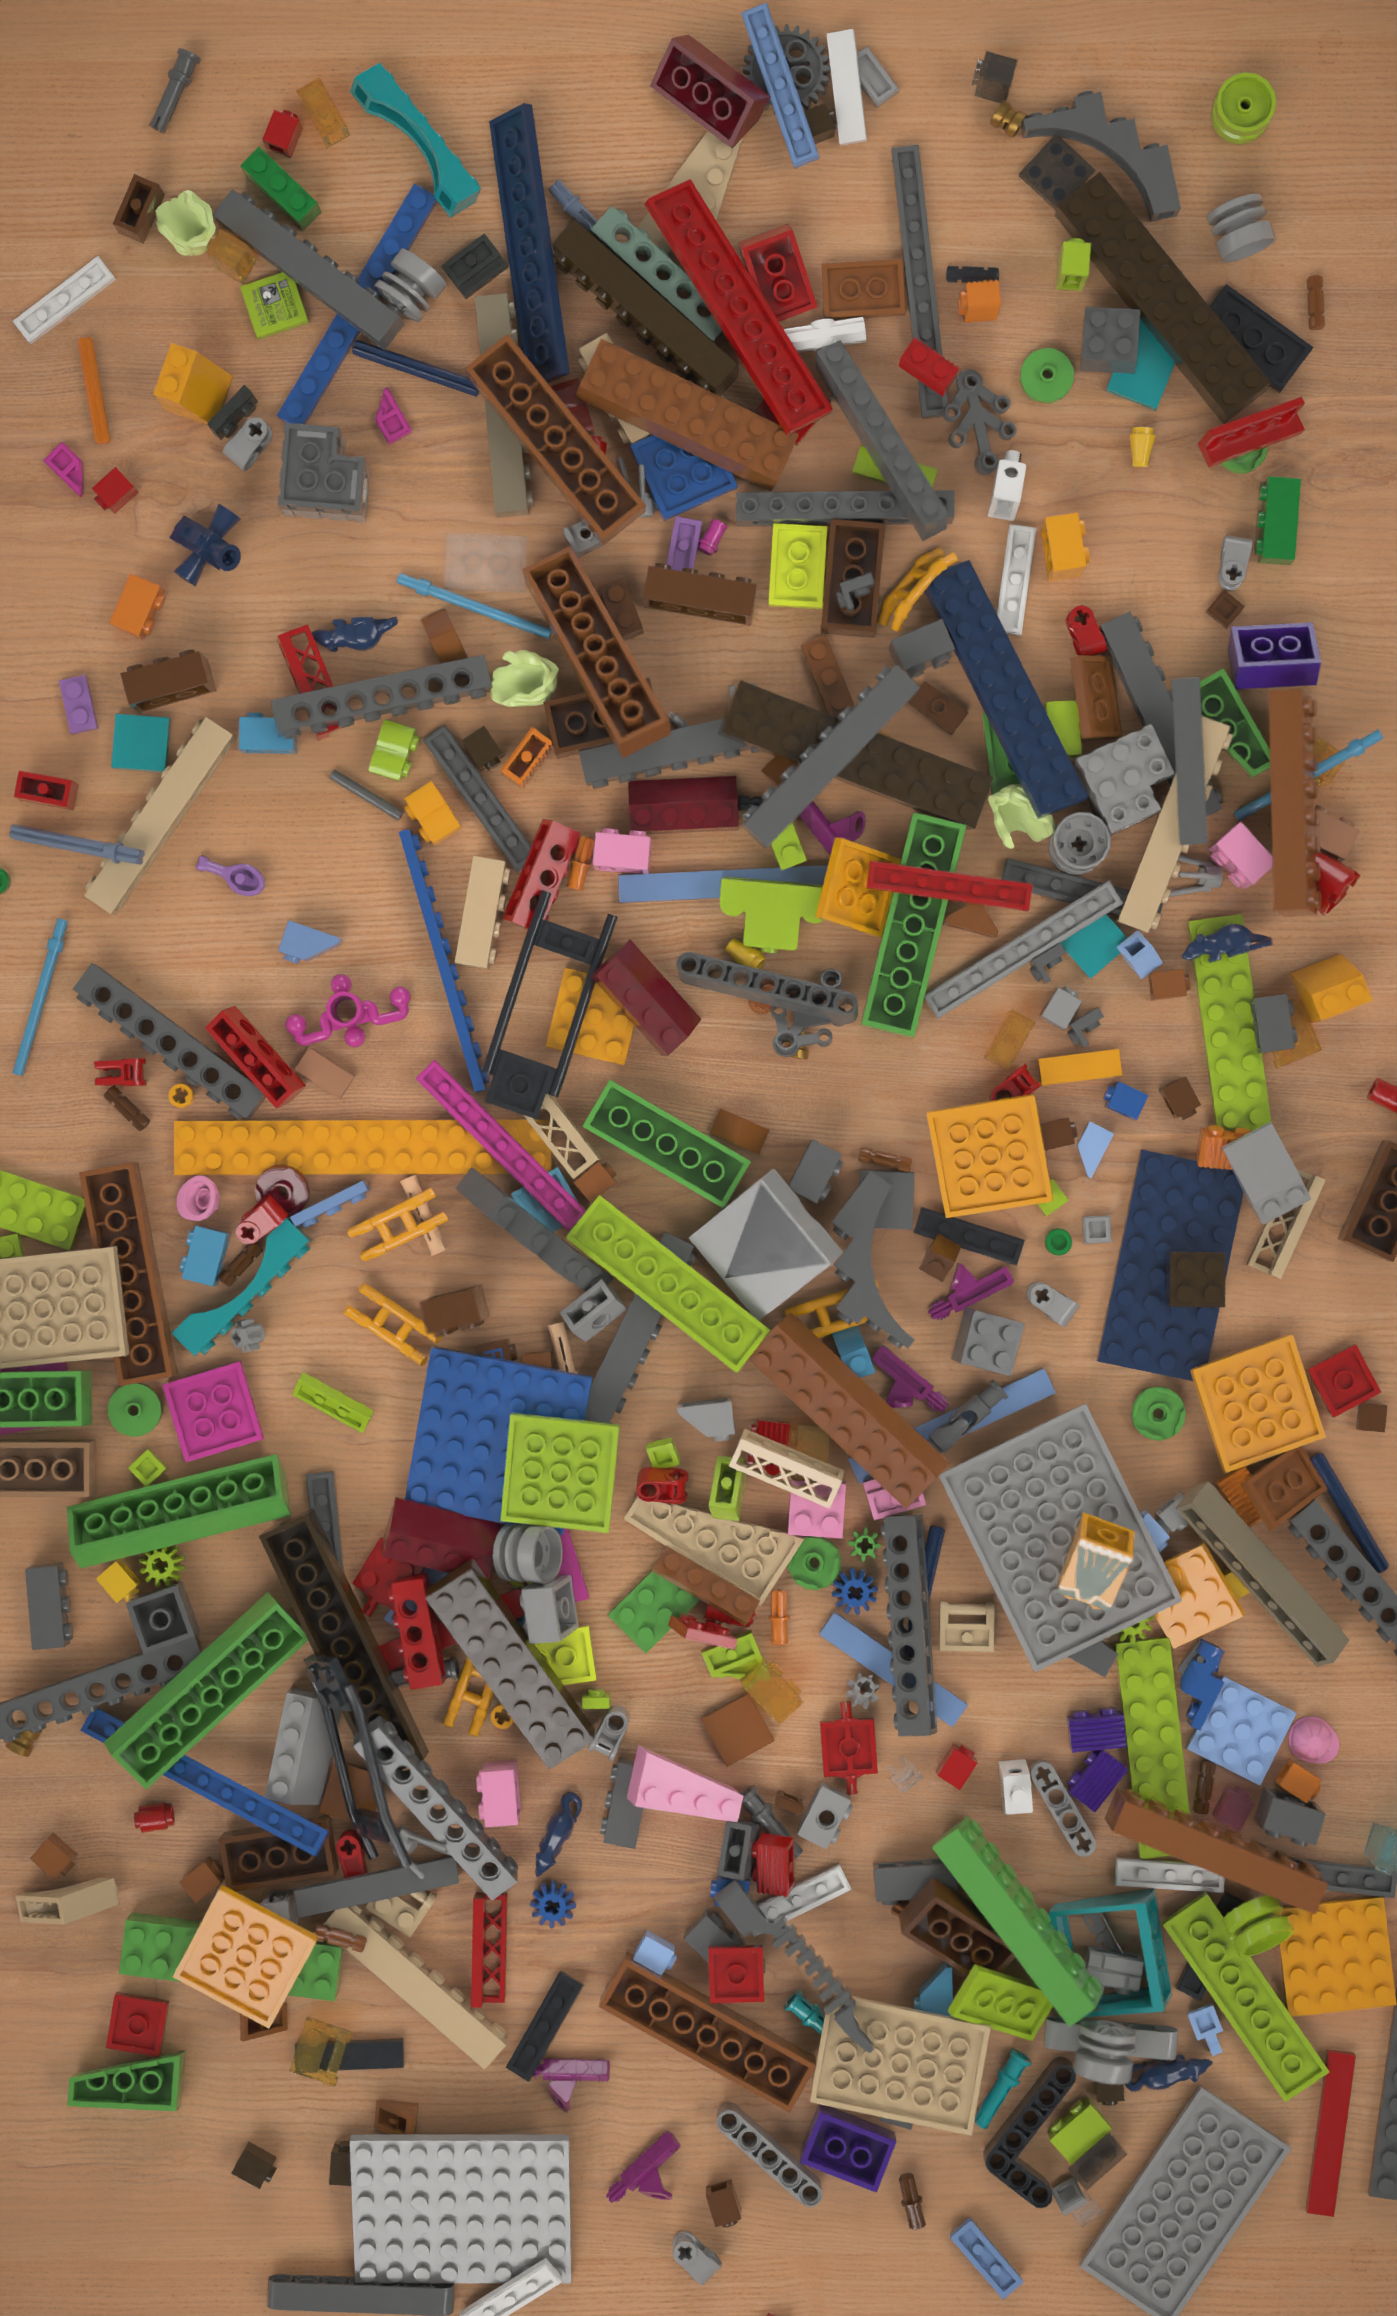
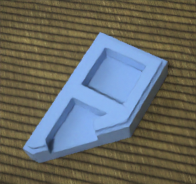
(1093, 1146)

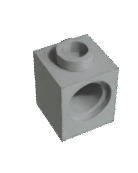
(1061, 1007)

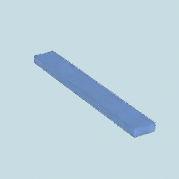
(705, 883)
(1020, 1395)

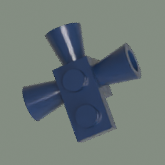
(206, 544)

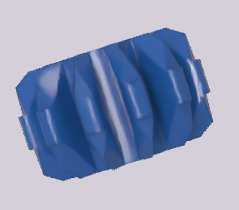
(856, 1581)
(550, 1913)

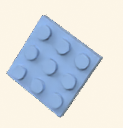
(1242, 1731)

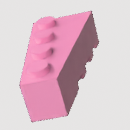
(678, 1789)

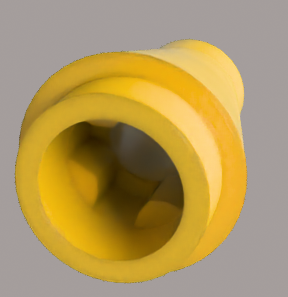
(1141, 445)
(745, 955)

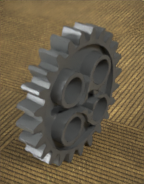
(811, 54)

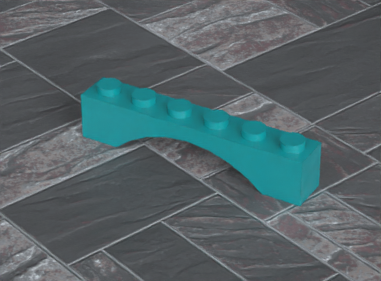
(383, 98)
(281, 1248)

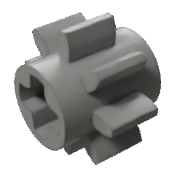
(247, 1335)
(865, 1683)

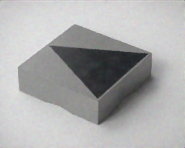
(765, 1245)

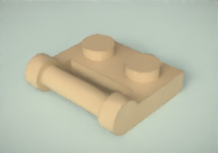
(966, 1636)
(401, 1912)

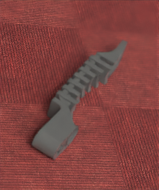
(749, 1918)

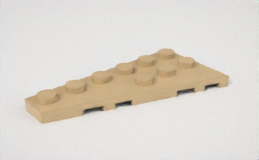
(710, 171)
(734, 1550)

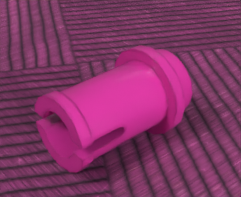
(714, 533)

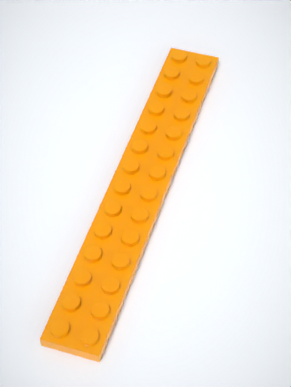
(344, 1147)

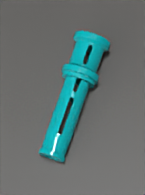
(807, 2012)
(1007, 2078)

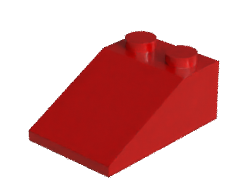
(779, 271)

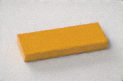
(1079, 1067)

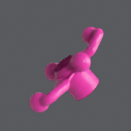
(366, 1012)

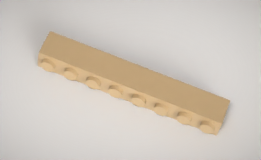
(162, 813)
(1164, 847)
(421, 1987)

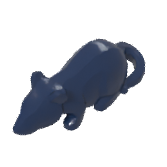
(360, 635)
(1229, 940)
(557, 1832)
(1162, 2074)

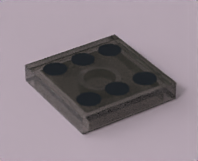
(1056, 171)

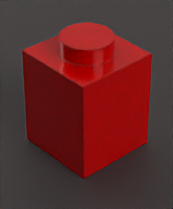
(282, 132)
(114, 491)
(957, 1765)

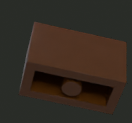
(138, 208)
(621, 608)

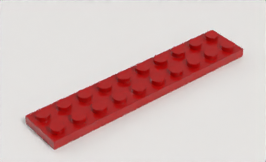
(738, 306)

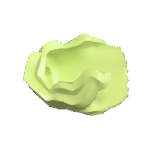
(186, 223)
(524, 681)
(1014, 812)

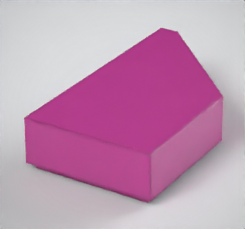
(391, 420)
(67, 467)

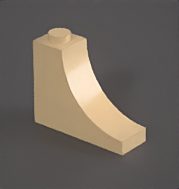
(68, 1903)

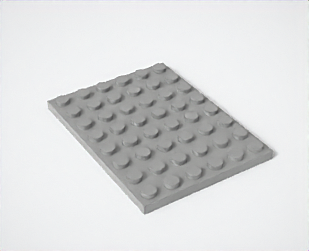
(1022, 1517)
(459, 2207)

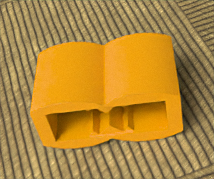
(432, 813)

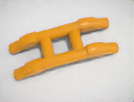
(936, 564)
(402, 1210)
(819, 1305)
(377, 1328)
(460, 1693)

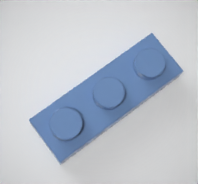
(331, 1205)
(986, 2258)

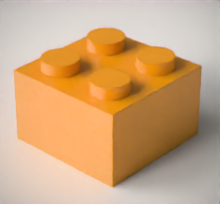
(1064, 546)

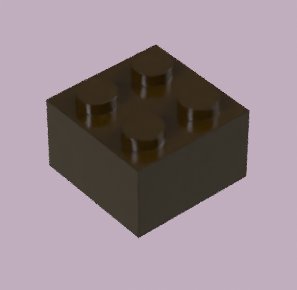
(1195, 1279)

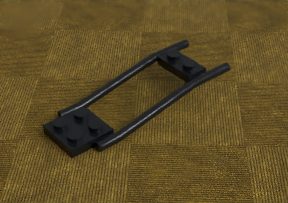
(519, 1081)
(336, 1693)

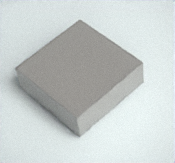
(1096, 1229)
(1069, 2196)

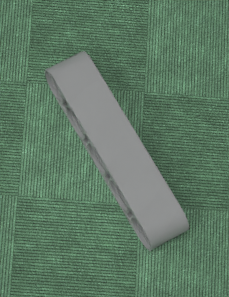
(1151, 2042)
(774, 2166)

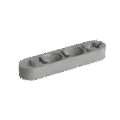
(1060, 1809)

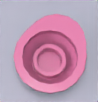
(198, 1198)
(1313, 1740)

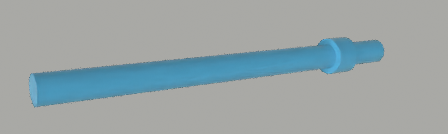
(425, 587)
(1354, 748)
(54, 946)

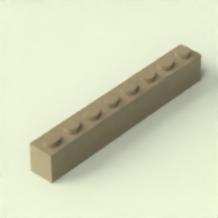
(505, 450)
(1262, 1574)

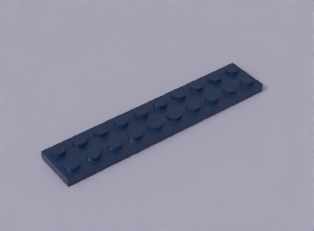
(529, 241)
(1005, 691)

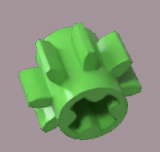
(869, 1549)

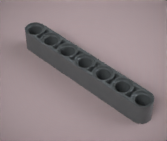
(776, 997)
(346, 2296)

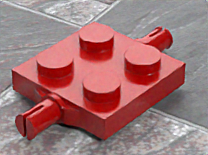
(378, 1575)
(848, 1747)

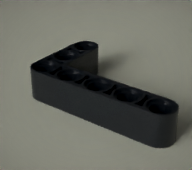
(1026, 2130)

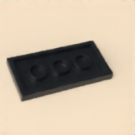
(1265, 340)

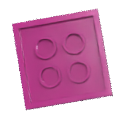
(213, 1411)

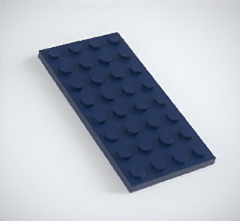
(1169, 1210)

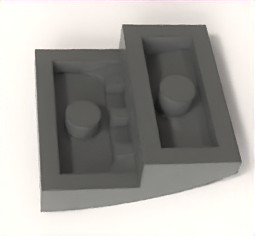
(898, 1205)

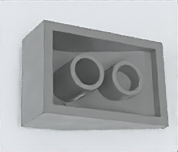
(1266, 1173)

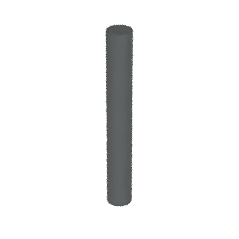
(366, 795)

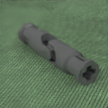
(947, 1435)

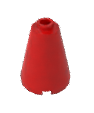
(1333, 881)

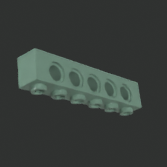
(618, 222)

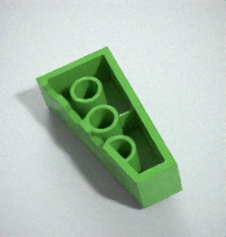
(1224, 705)
(135, 2085)

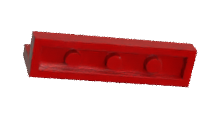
(1252, 432)
(296, 670)
(479, 1954)

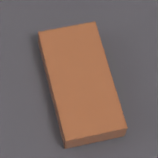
(324, 1073)

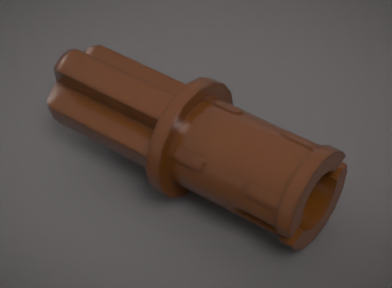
(911, 2201)

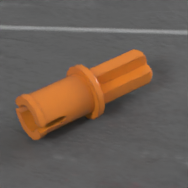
(580, 863)
(779, 1617)

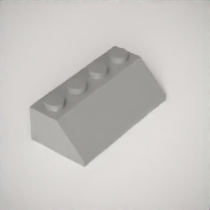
(301, 1751)

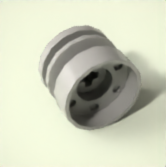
(1239, 224)
(410, 285)
(1087, 831)
(527, 1553)
(1105, 2051)

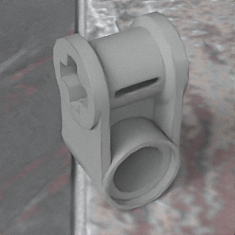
(246, 445)
(1234, 558)
(1055, 1305)
(608, 1736)
(698, 2260)

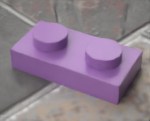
(684, 543)
(78, 704)

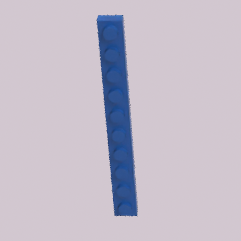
(340, 333)
(441, 949)
(226, 1792)

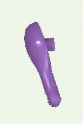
(240, 877)

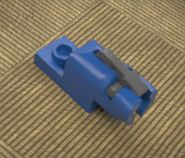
(1199, 1680)

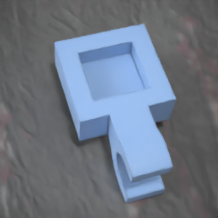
(1206, 2025)

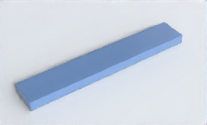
(780, 85)
(877, 1659)

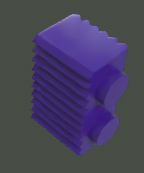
(1096, 1730)
(1096, 1778)

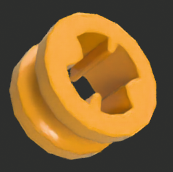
(189, 1098)
(494, 1719)

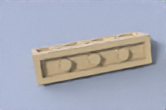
(572, 1133)
(1291, 1233)
(793, 1461)

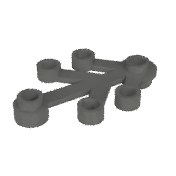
(978, 418)
(804, 1021)

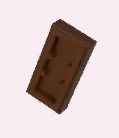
(938, 708)

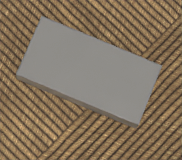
(875, 79)

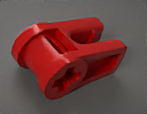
(131, 1074)
(351, 1860)

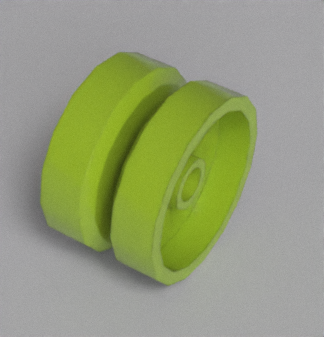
(1258, 104)
(1258, 1926)

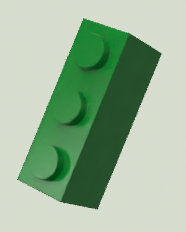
(281, 188)
(1278, 520)

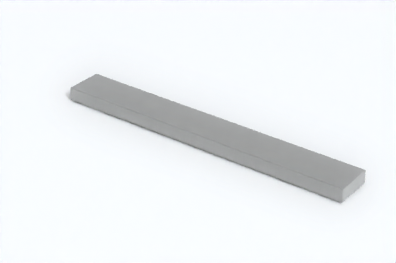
(1023, 949)

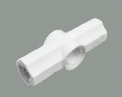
(826, 332)

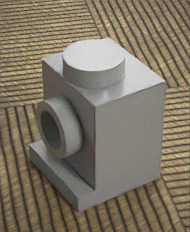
(579, 544)
(1169, 1517)

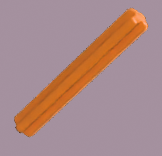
(93, 390)

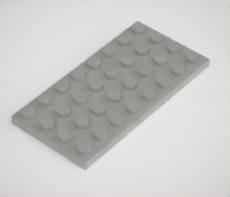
(1184, 2205)

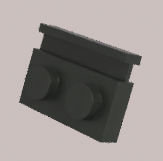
(475, 266)
(239, 406)

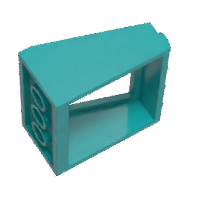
(1148, 1999)

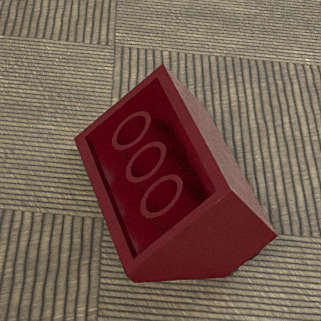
(709, 90)
(683, 805)
(646, 998)
(438, 1537)

